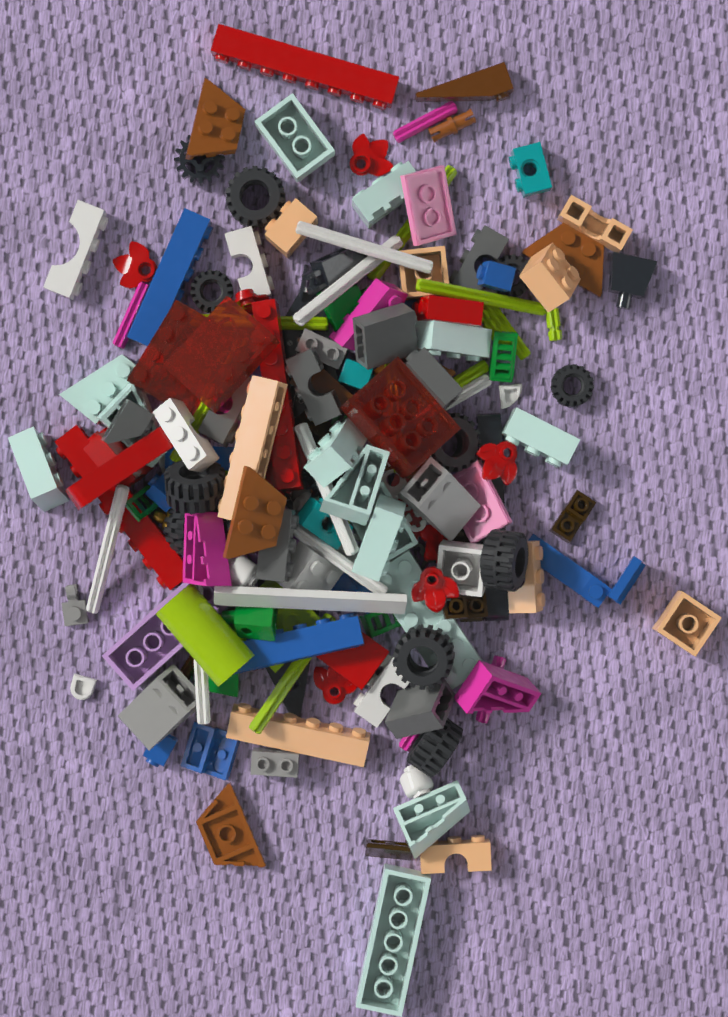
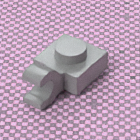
(74, 610)

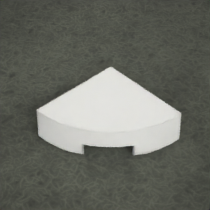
(509, 394)

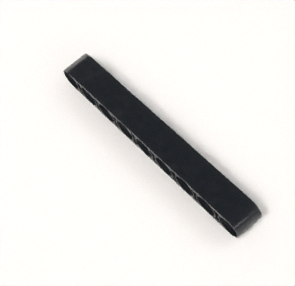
(491, 432)

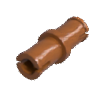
(452, 125)

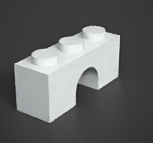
(244, 244)
(191, 447)
(370, 704)

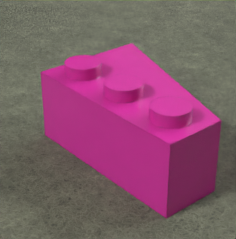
(376, 297)
(204, 550)
(496, 689)

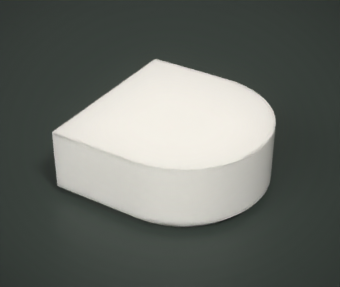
(82, 686)

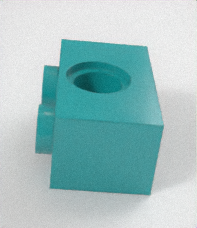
(533, 156)
(355, 375)
(312, 518)

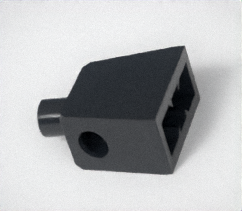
(629, 277)

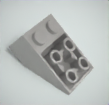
(439, 499)
(160, 707)

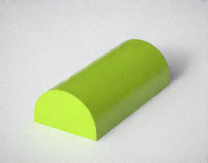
(204, 634)

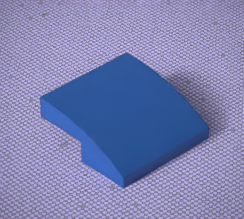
(626, 580)
(210, 751)

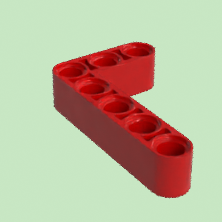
(119, 468)

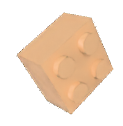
(282, 232)
(439, 272)
(550, 277)
(686, 623)

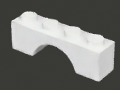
(66, 278)

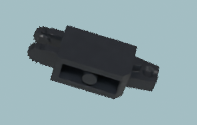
(331, 268)

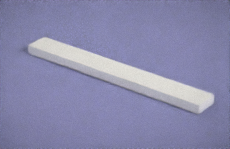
(310, 599)

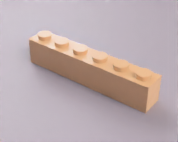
(253, 437)
(301, 735)

